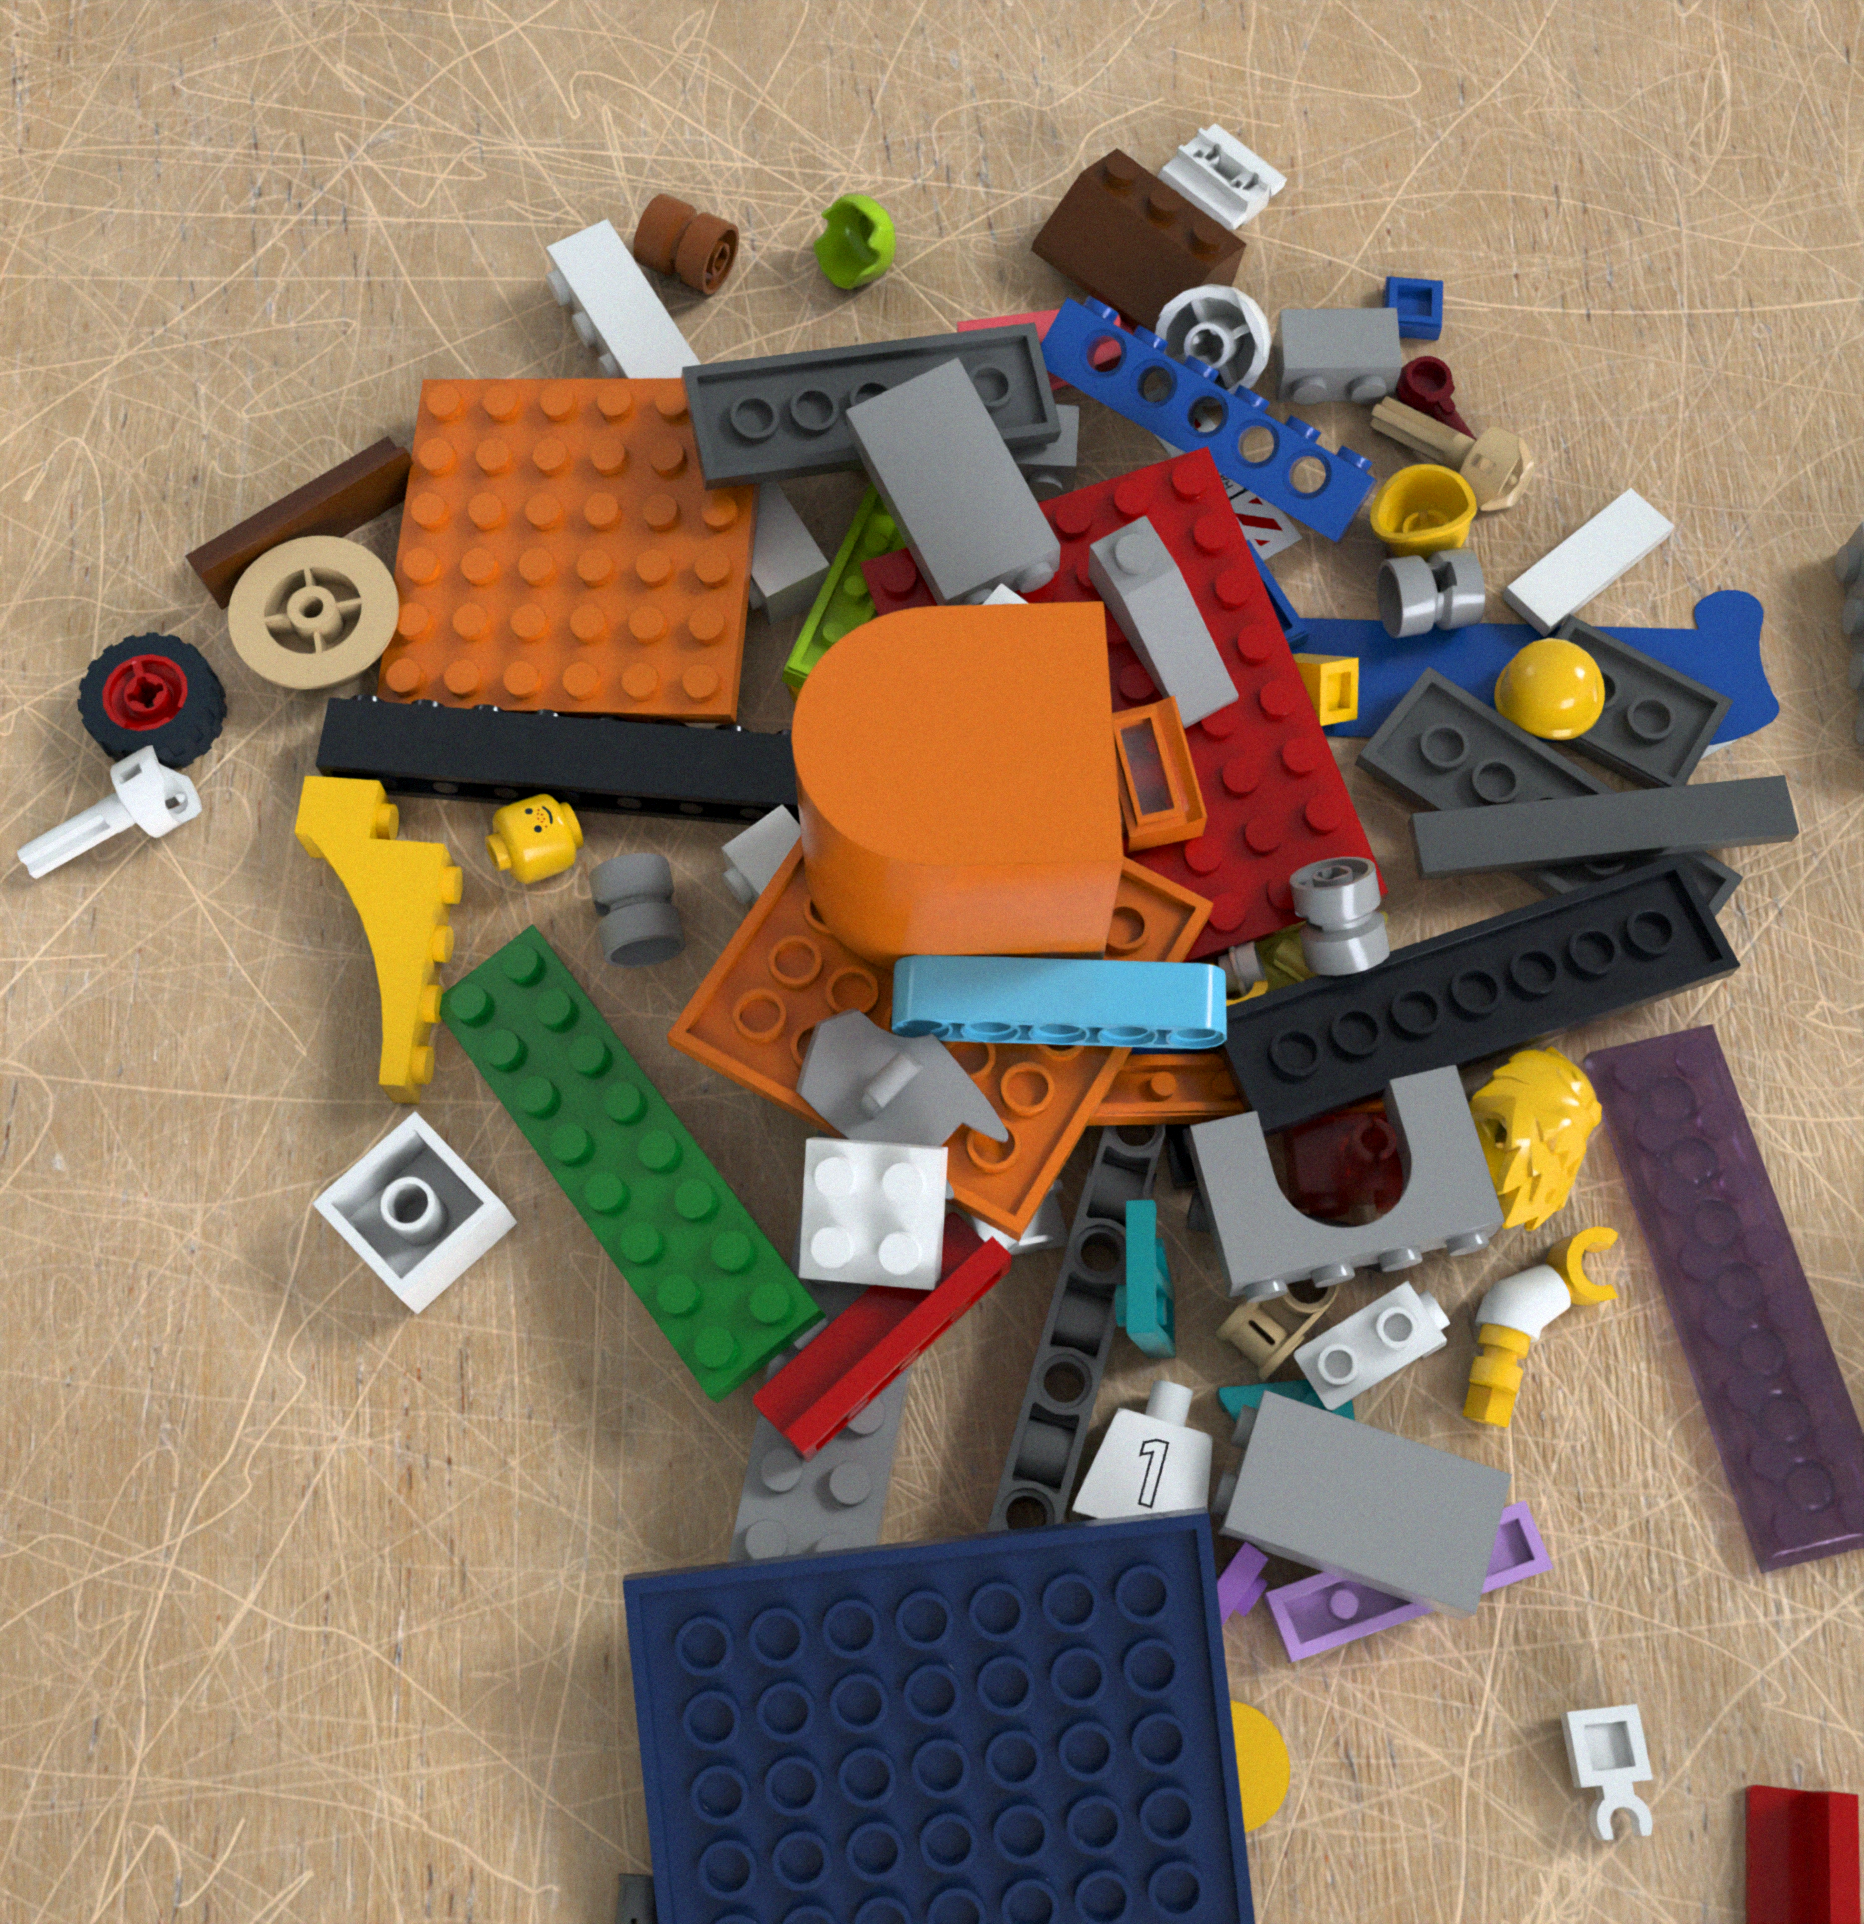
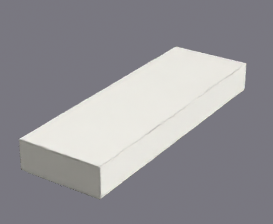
(1587, 562)

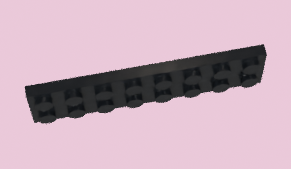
(1474, 994)

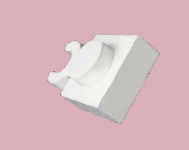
(1610, 1753)

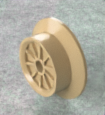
(313, 613)

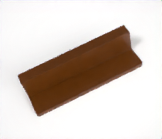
(324, 507)

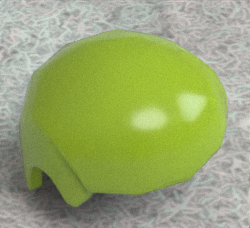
(856, 242)

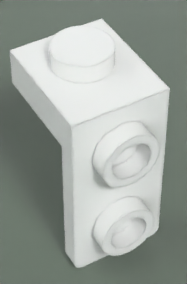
(1372, 1344)

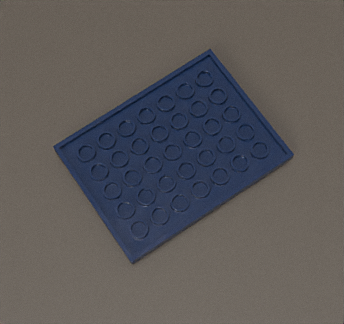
(944, 1731)

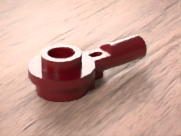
(1428, 388)

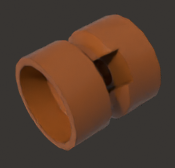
(679, 240)

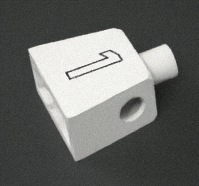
(1148, 1461)

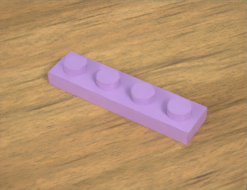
(1334, 1611)

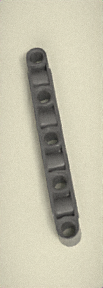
(1076, 1333)

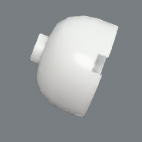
(1218, 329)

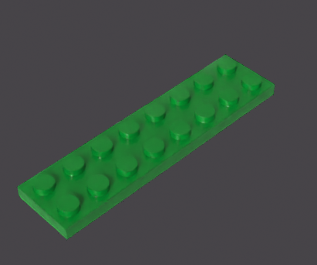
(629, 1165)

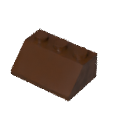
(1135, 241)

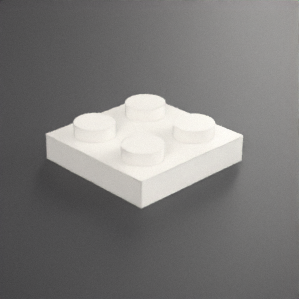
(873, 1212)

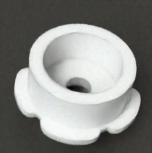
(1242, 968)

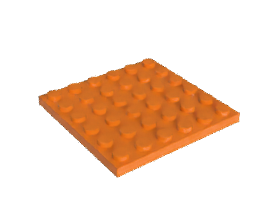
(568, 555)
(792, 971)

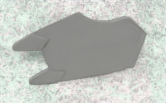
(890, 1086)

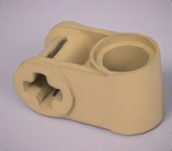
(1273, 1328)

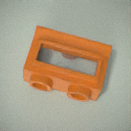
(1156, 777)

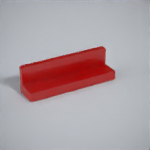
(877, 1342)
(1801, 1856)

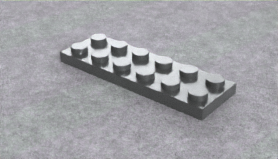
(789, 414)
(1458, 753)

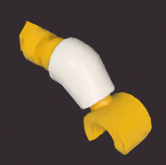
(1516, 1313)

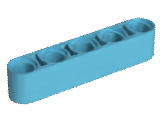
(1060, 1001)

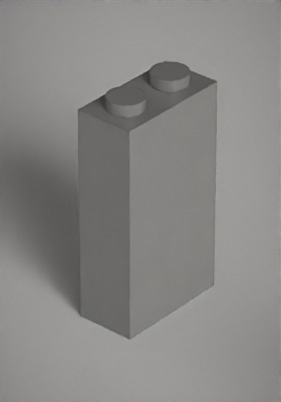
(953, 488)
(1362, 1504)

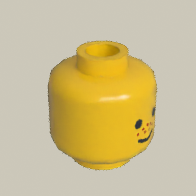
(534, 838)

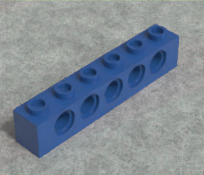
(1070, 355)

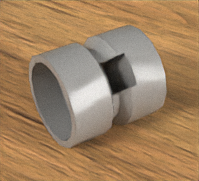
(1439, 591)
(637, 910)
(1341, 925)

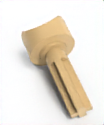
(1481, 462)

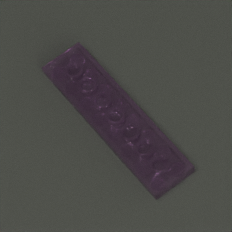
(1736, 1295)

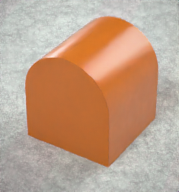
(962, 783)

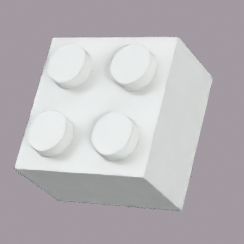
(415, 1212)

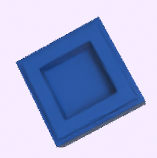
(1417, 304)

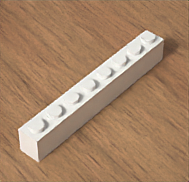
(640, 340)

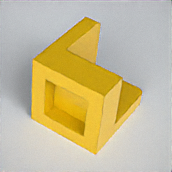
(1330, 685)

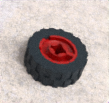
(185, 707)

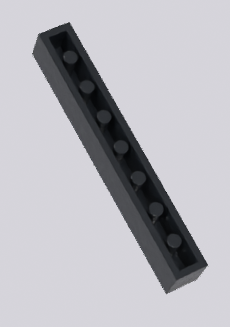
(579, 761)

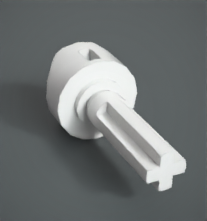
(142, 797)

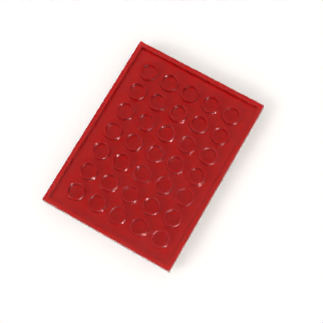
(1259, 761)

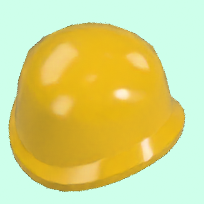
(1423, 510)
(1551, 690)

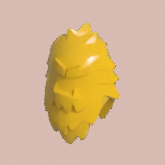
(1534, 1132)

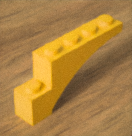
(405, 909)

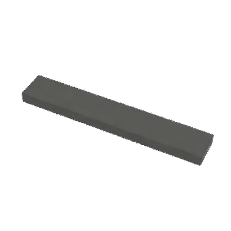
(1602, 827)

